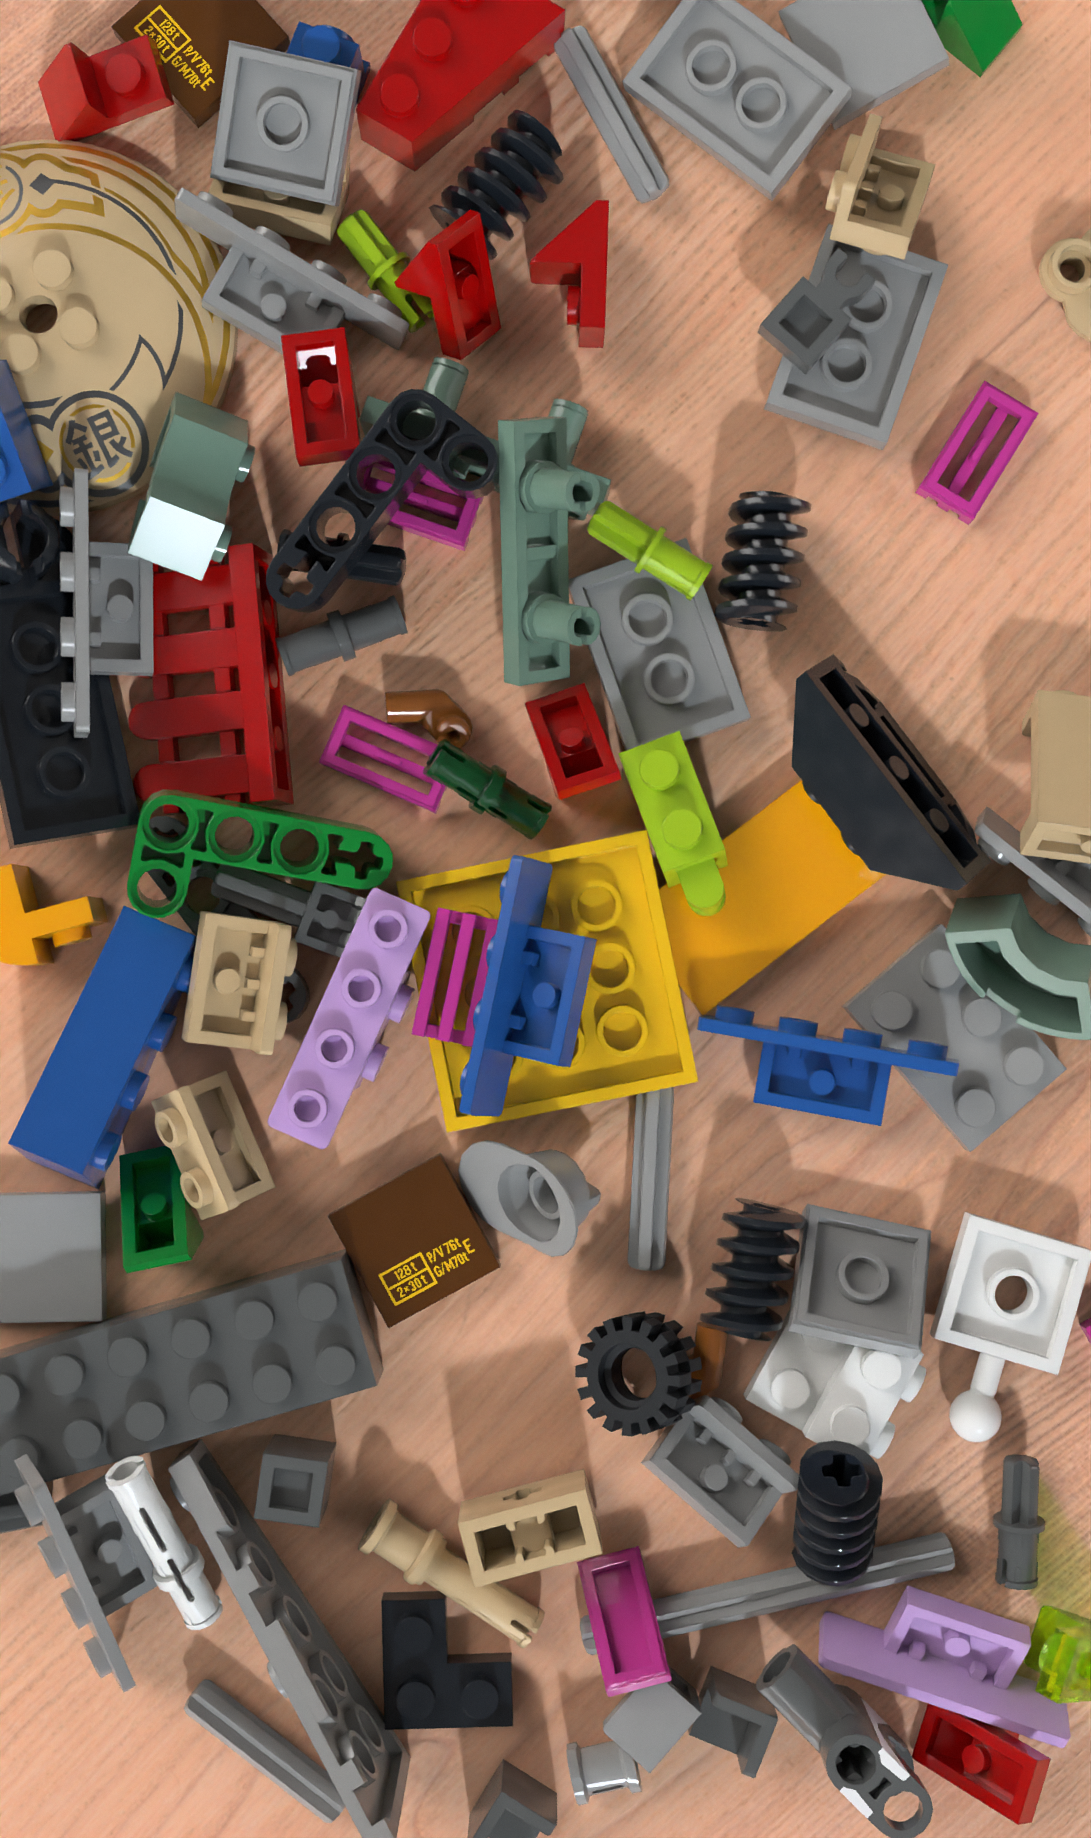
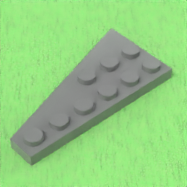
(304, 1660)

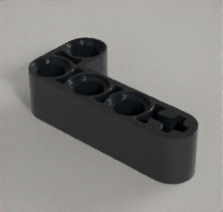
(374, 511)

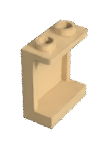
(1059, 777)

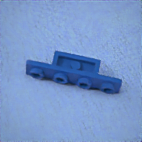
(529, 992)
(823, 1072)

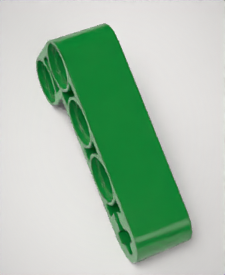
(259, 854)

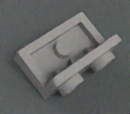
(722, 1468)

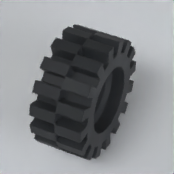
(607, 1384)

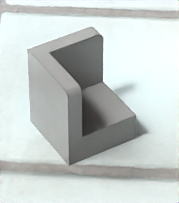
(653, 1719)

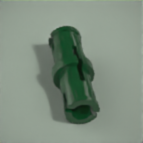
(487, 789)

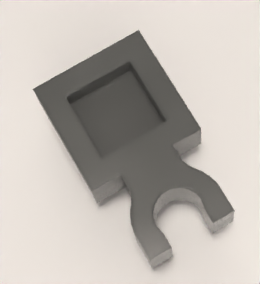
(812, 316)

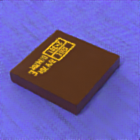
(195, 44)
(414, 1240)

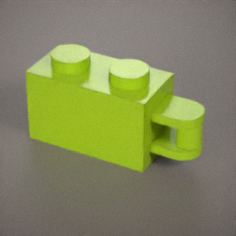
(678, 820)

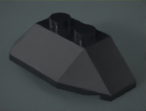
(878, 783)

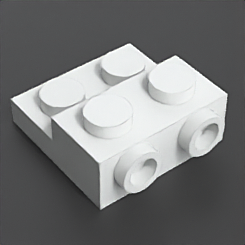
(834, 1388)

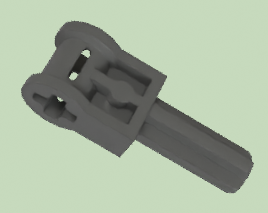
(321, 915)

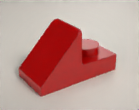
(103, 89)
(580, 259)
(459, 281)
(321, 396)
(572, 741)
(983, 1762)

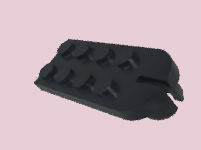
(48, 779)

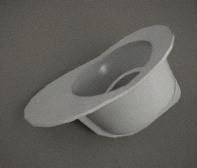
(528, 1195)

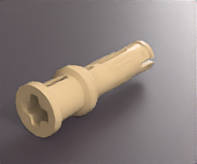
(425, 1558)

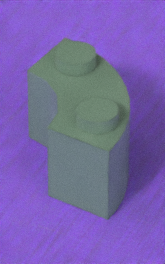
(191, 487)
(1022, 965)

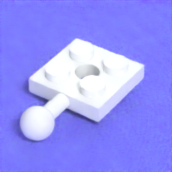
(1026, 1335)

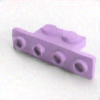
(351, 1019)
(947, 1659)

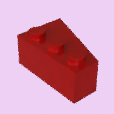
(449, 68)

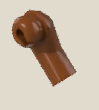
(434, 711)
(711, 1349)

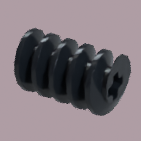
(503, 178)
(760, 560)
(753, 1270)
(836, 1512)

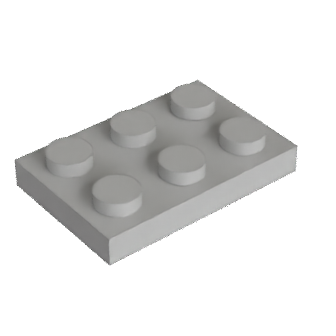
(737, 90)
(867, 369)
(659, 656)
(931, 1001)

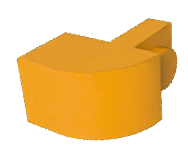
(28, 928)

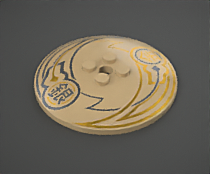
(130, 322)

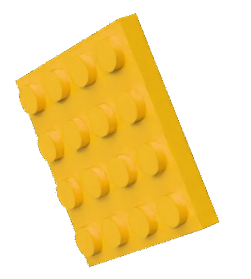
(632, 1011)

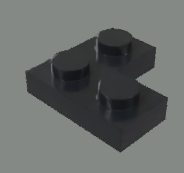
(429, 1685)

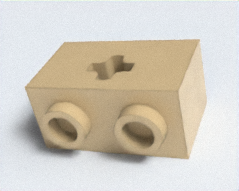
(529, 1528)

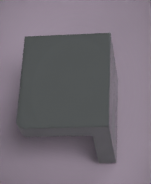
(295, 1480)
(735, 1718)
(513, 1806)

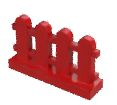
(255, 709)

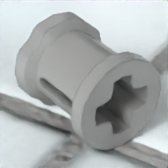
(601, 1770)

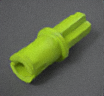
(382, 265)
(648, 549)

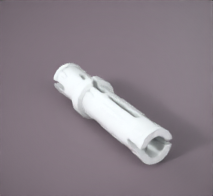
(176, 1563)

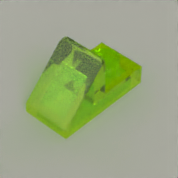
(1061, 1655)

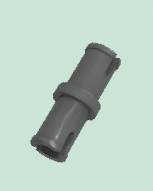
(341, 635)

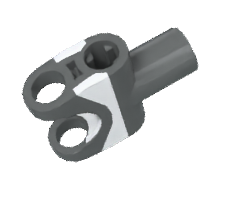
(855, 1743)

